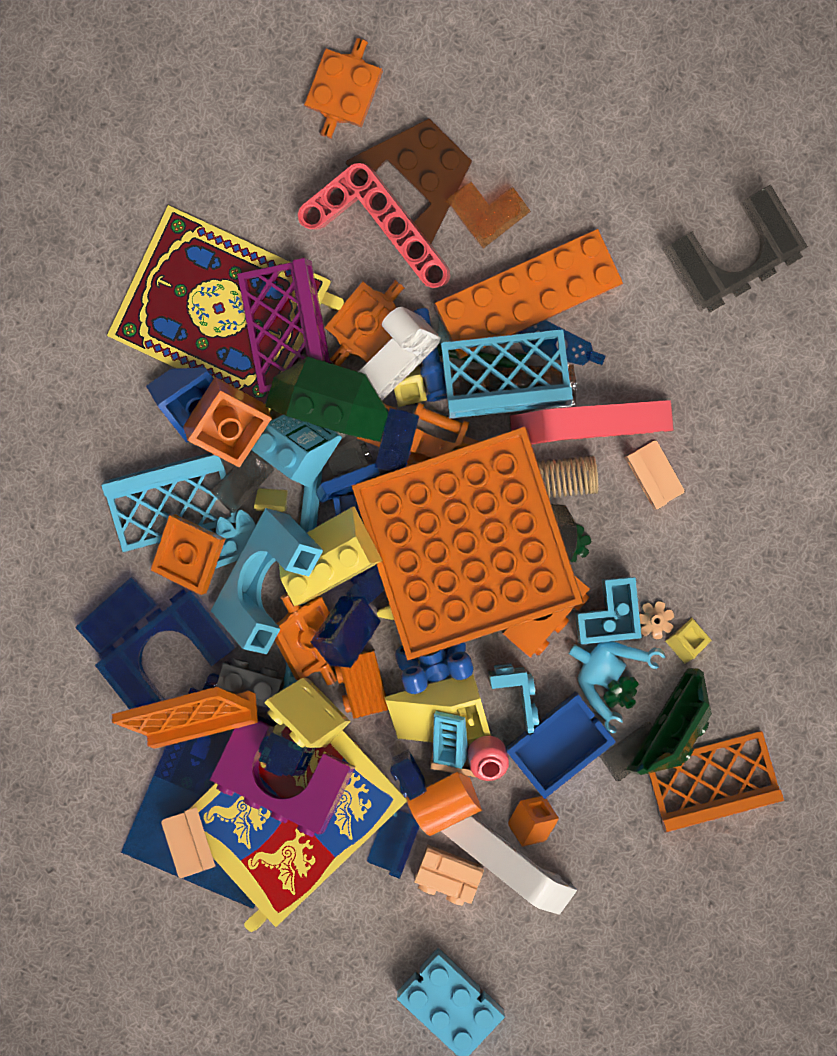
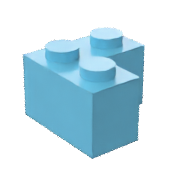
(619, 618)

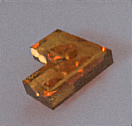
(484, 220)

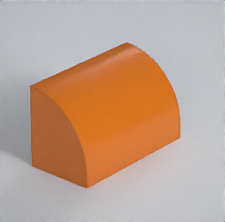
(445, 803)

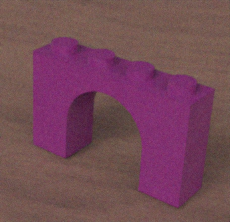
(310, 809)

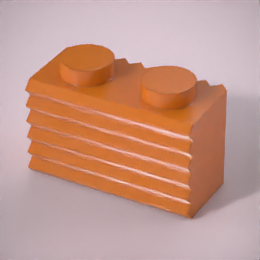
(363, 686)

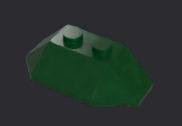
(329, 398)
(676, 727)

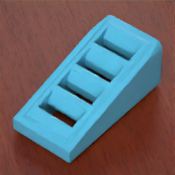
(445, 754)

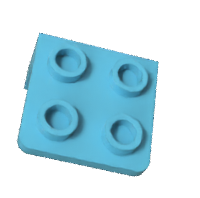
(507, 676)

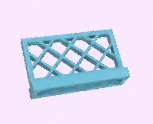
(507, 400)
(156, 478)

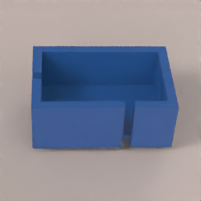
(560, 745)

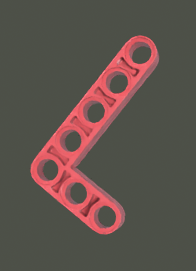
(383, 218)
(595, 421)

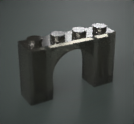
(778, 244)

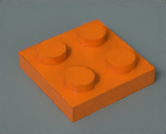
(188, 554)

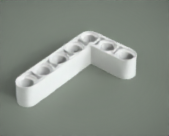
(409, 346)
(530, 881)

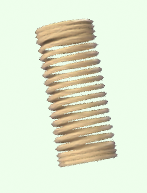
(588, 464)

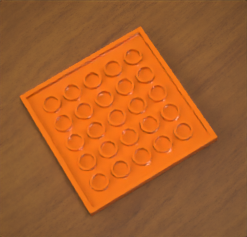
(467, 544)

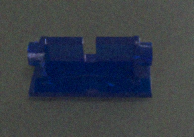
(396, 440)

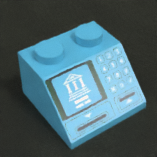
(296, 448)

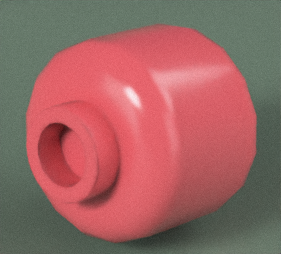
(488, 758)

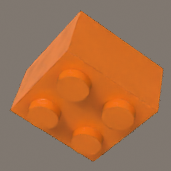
(227, 422)

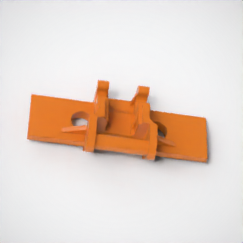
(427, 446)

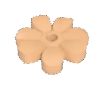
(650, 615)

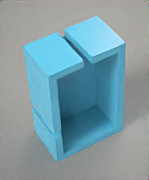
(450, 1004)

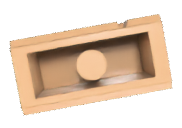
(448, 875)

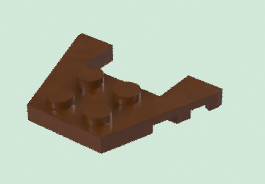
(427, 162)

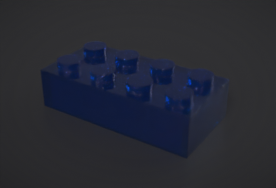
(116, 615)
(409, 775)

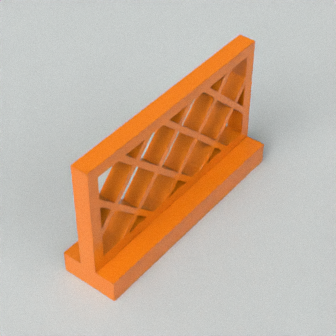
(190, 716)
(722, 807)

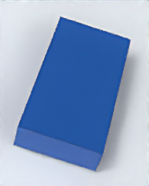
(344, 483)

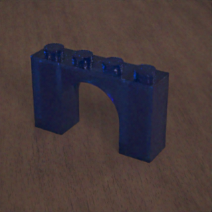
(186, 615)

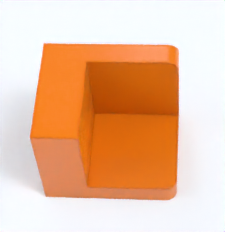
(533, 821)

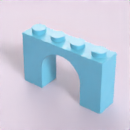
(239, 602)

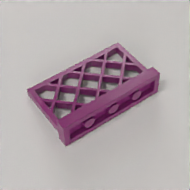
(308, 313)

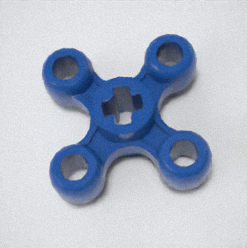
(433, 667)

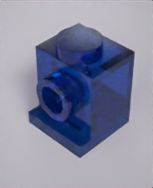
(367, 585)

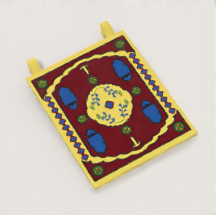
(191, 308)

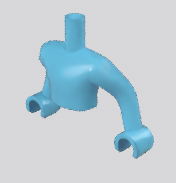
(602, 667)

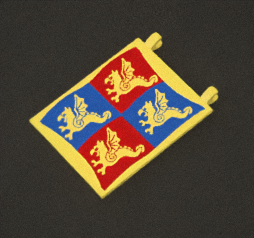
(273, 858)

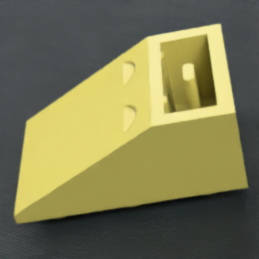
(414, 713)
(307, 714)

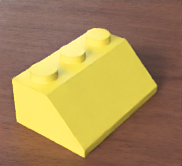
(344, 555)

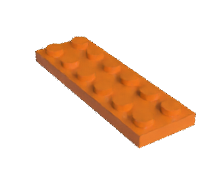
(530, 291)

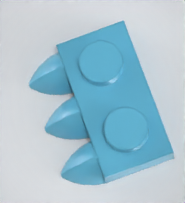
(235, 538)

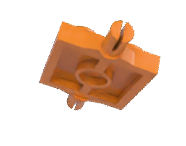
(343, 88)
(360, 322)
(295, 635)

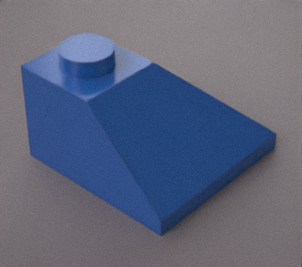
(179, 393)

